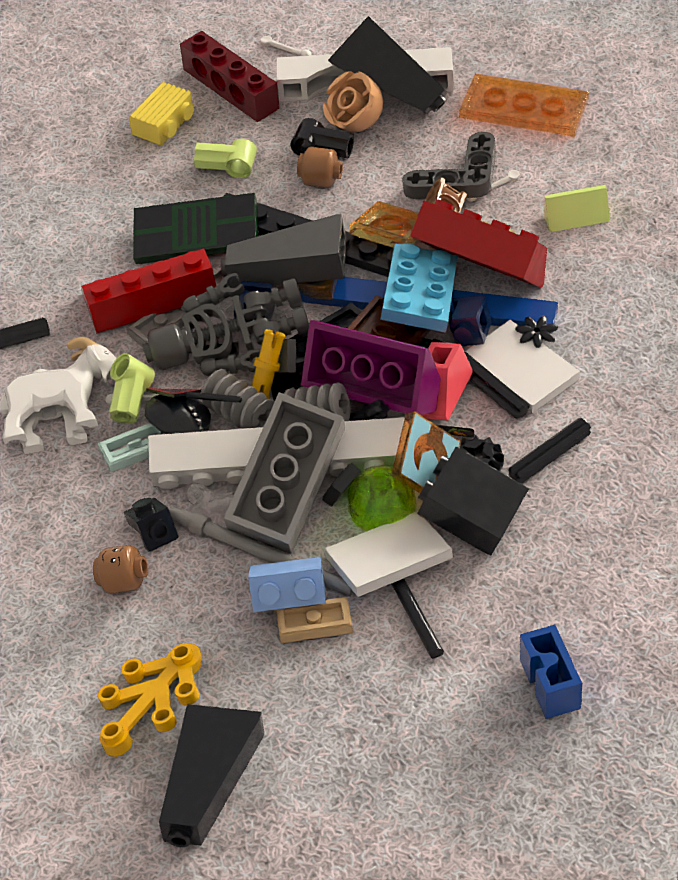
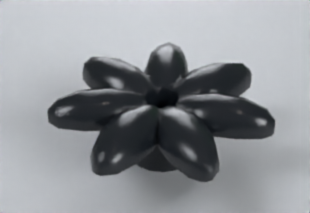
(536, 331)

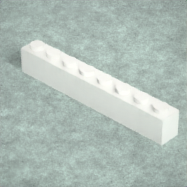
(225, 453)

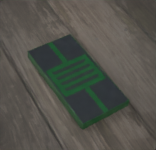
(193, 225)

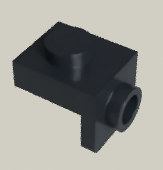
(152, 522)

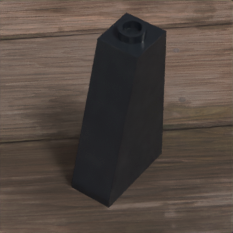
(389, 66)
(206, 767)

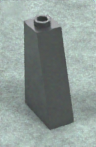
(300, 252)

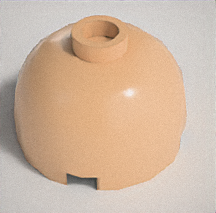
(353, 102)

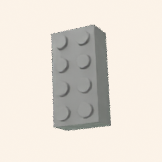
(284, 473)

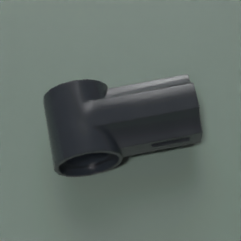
(313, 134)

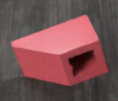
(454, 374)

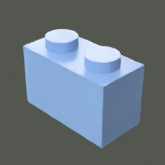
(287, 584)

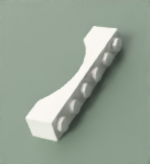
(309, 75)

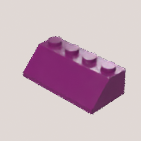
(371, 368)

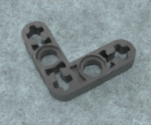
(419, 182)

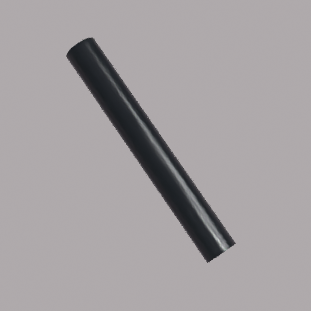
(417, 618)

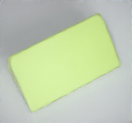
(576, 208)

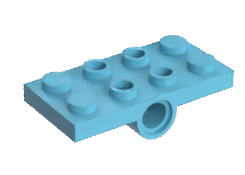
(419, 287)

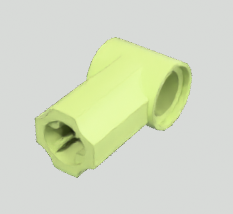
(234, 158)
(131, 382)

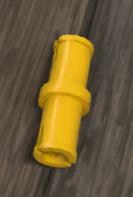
(267, 361)

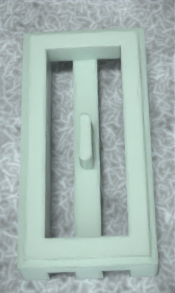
(128, 455)

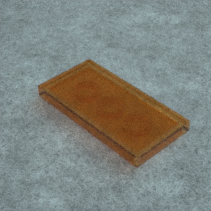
(524, 104)

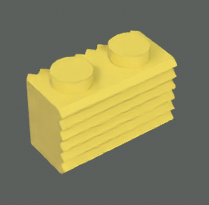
(161, 113)

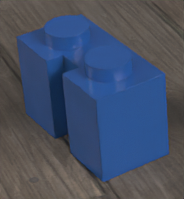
(552, 670)

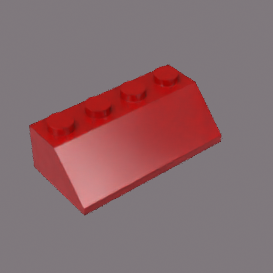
(481, 242)
(147, 290)

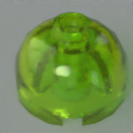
(379, 498)

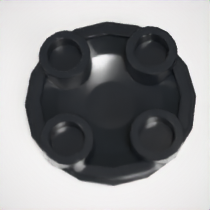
(177, 414)

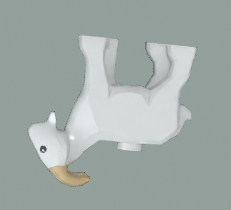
(56, 394)

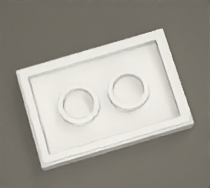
(528, 371)
(388, 554)

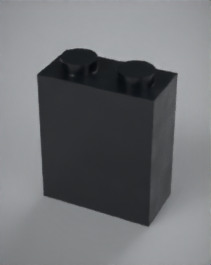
(471, 500)

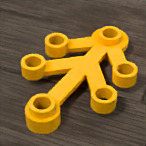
(180, 662)

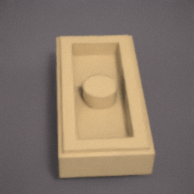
(314, 621)

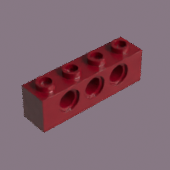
(230, 76)

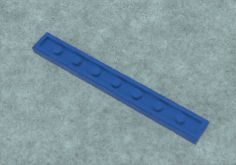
(500, 307)

